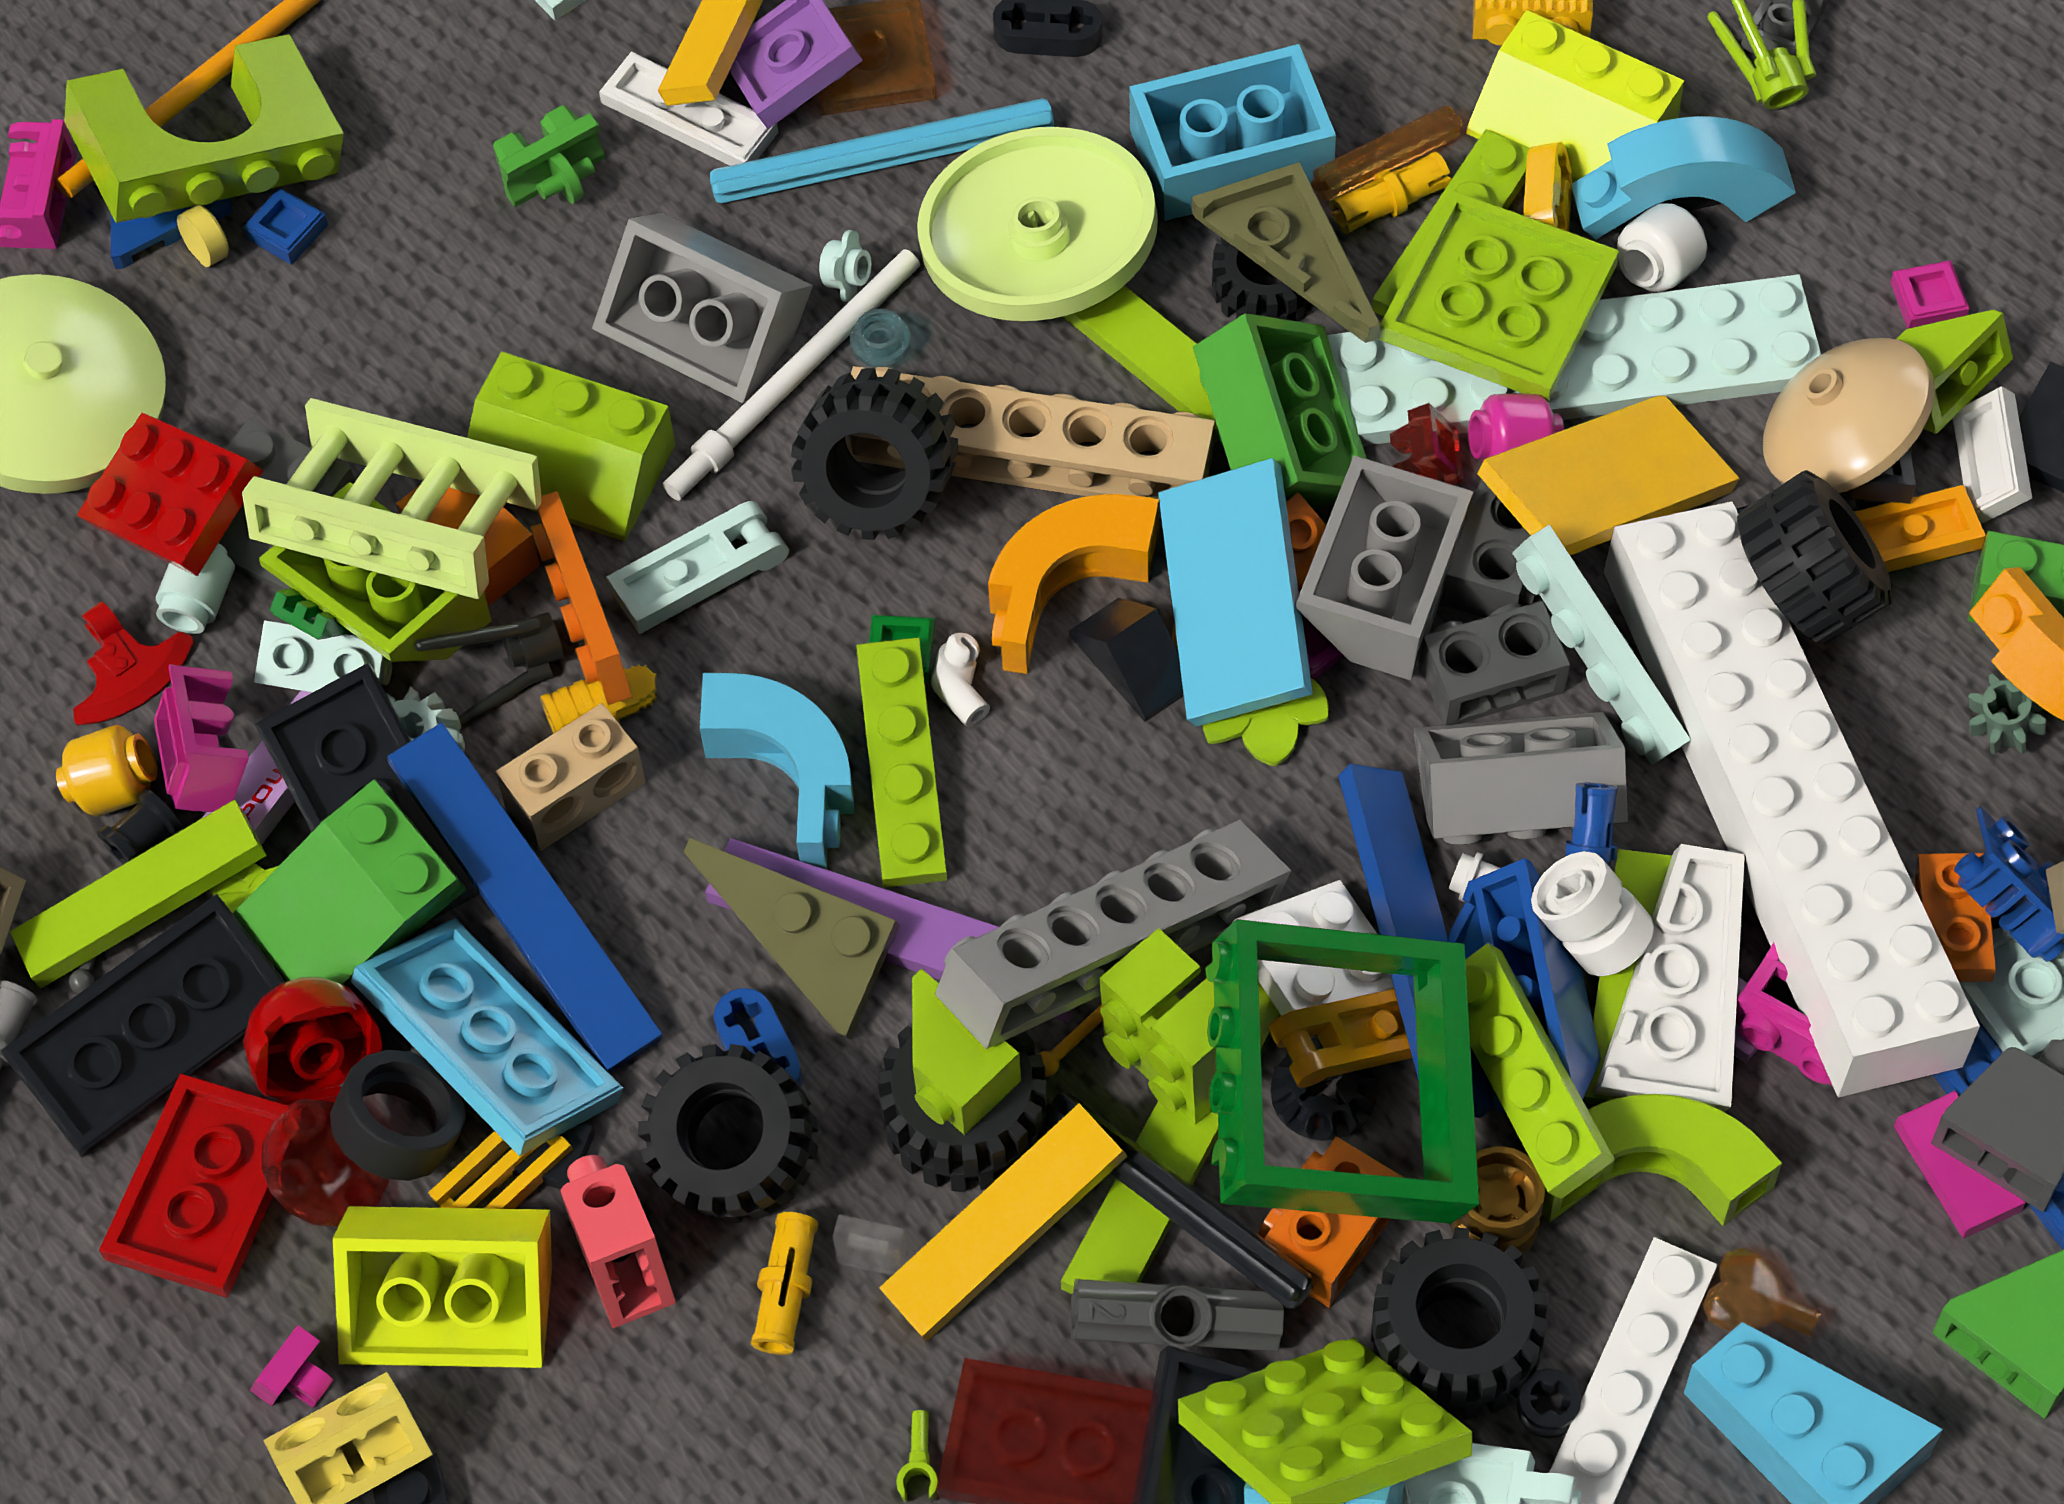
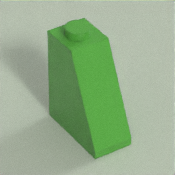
(2014, 1331)

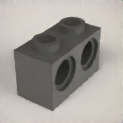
(1483, 550)
(1500, 676)

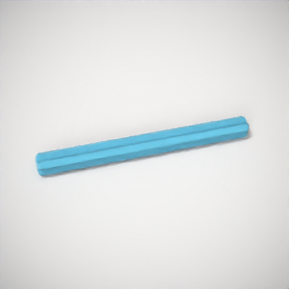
(875, 151)

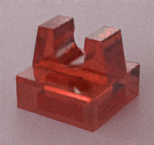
(1432, 444)

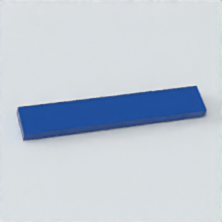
(1399, 883)
(524, 898)

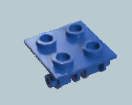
(2012, 885)

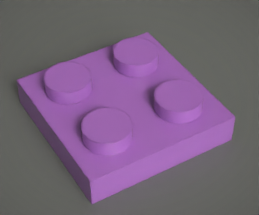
(791, 58)

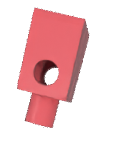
(611, 1225)

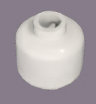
(1661, 247)

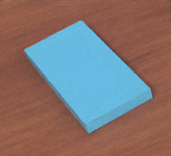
(1234, 593)
(487, 1036)

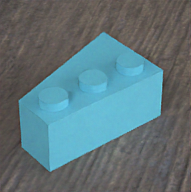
(1805, 1423)

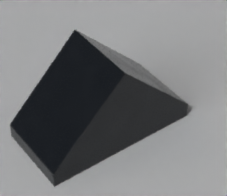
(1133, 654)

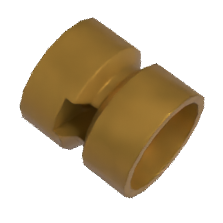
(1508, 1199)

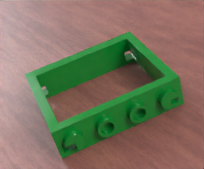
(1443, 1074)

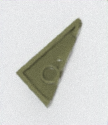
(1288, 234)
(815, 937)

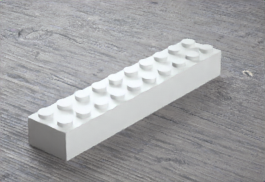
(1791, 802)

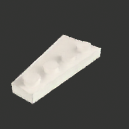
(1683, 992)

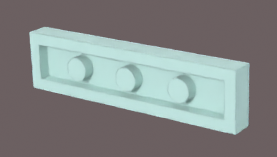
(1611, 664)

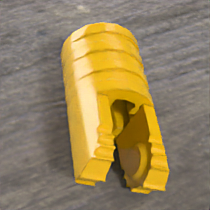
(575, 700)

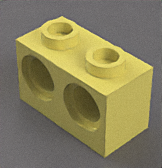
(348, 1445)

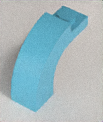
(1684, 159)
(782, 727)

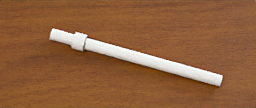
(716, 447)

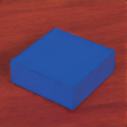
(285, 226)

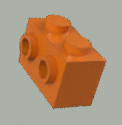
(1328, 1243)

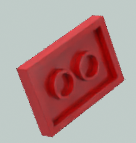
(169, 493)
(196, 1189)

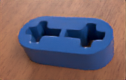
(771, 1035)

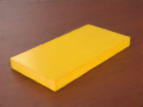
(1609, 474)

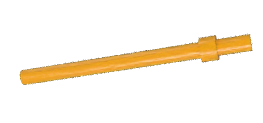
(199, 81)

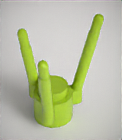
(1778, 76)

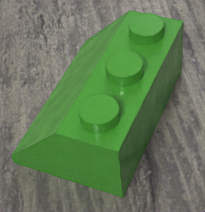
(1281, 400)

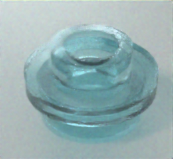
(880, 324)

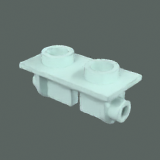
(306, 664)

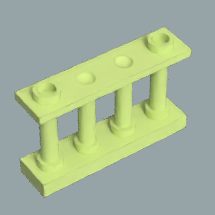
(382, 540)

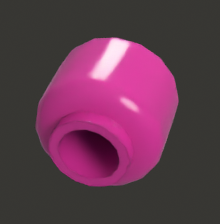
(1509, 422)

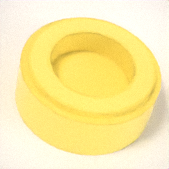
(203, 235)

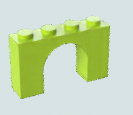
(154, 172)

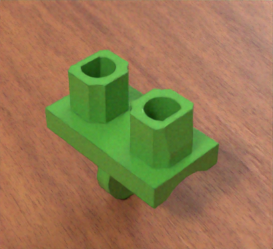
(553, 162)

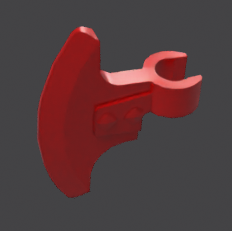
(124, 669)

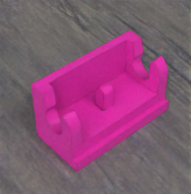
(30, 200)

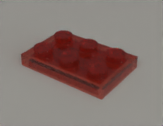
(1042, 1438)

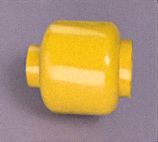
(106, 770)

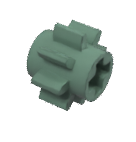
(1996, 725)

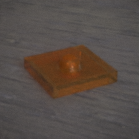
(894, 57)

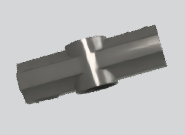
(1133, 1309)

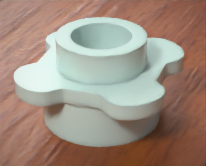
(845, 265)

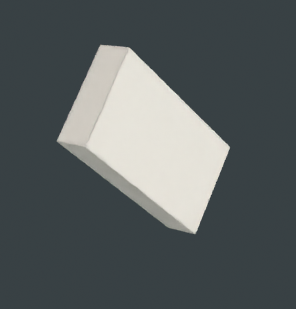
(1992, 454)

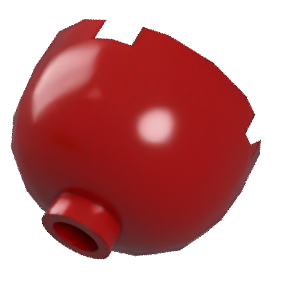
(308, 1039)

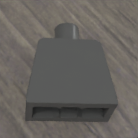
(2012, 1124)

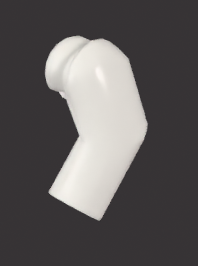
(954, 676)

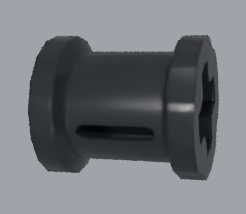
(140, 829)

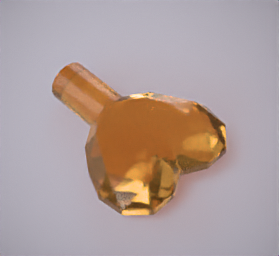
(1754, 1295)

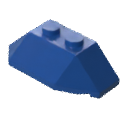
(1502, 914)

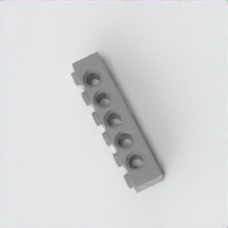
(1055, 955)

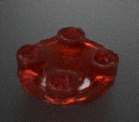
(311, 1171)

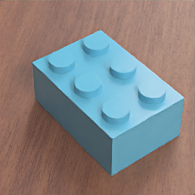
(1228, 125)

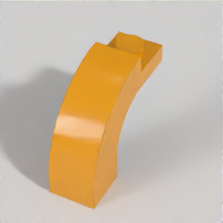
(1062, 545)
(2028, 637)

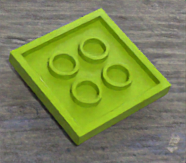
(1498, 295)
(1324, 1426)

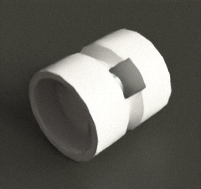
(1592, 913)

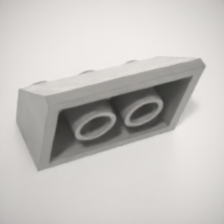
(700, 305)
(1383, 564)
(1515, 774)

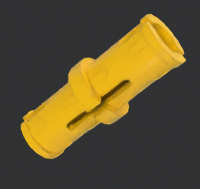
(1390, 192)
(778, 1324)

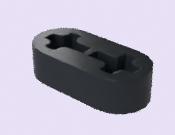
(1048, 27)

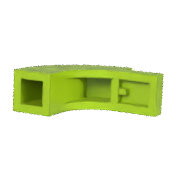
(1683, 1141)

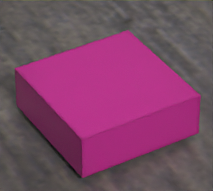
(1929, 294)

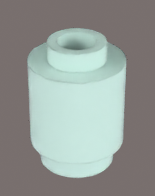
(191, 600)

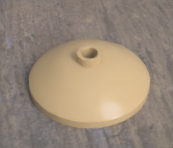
(1850, 413)

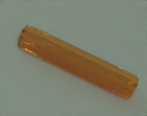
(1386, 152)

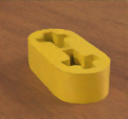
(1548, 185)

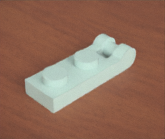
(696, 566)

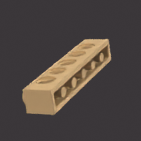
(1054, 456)

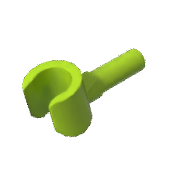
(918, 1457)

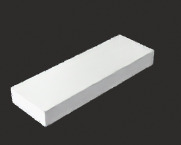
(713, 127)

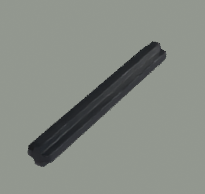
(1198, 1214)

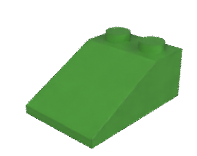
(349, 891)

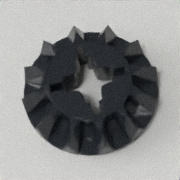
(1319, 1115)

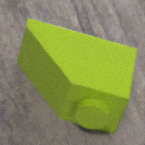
(1962, 358)
(951, 1067)

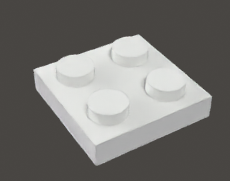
(1304, 986)

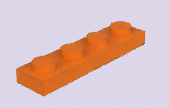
(584, 614)

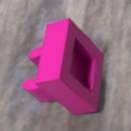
(292, 1371)

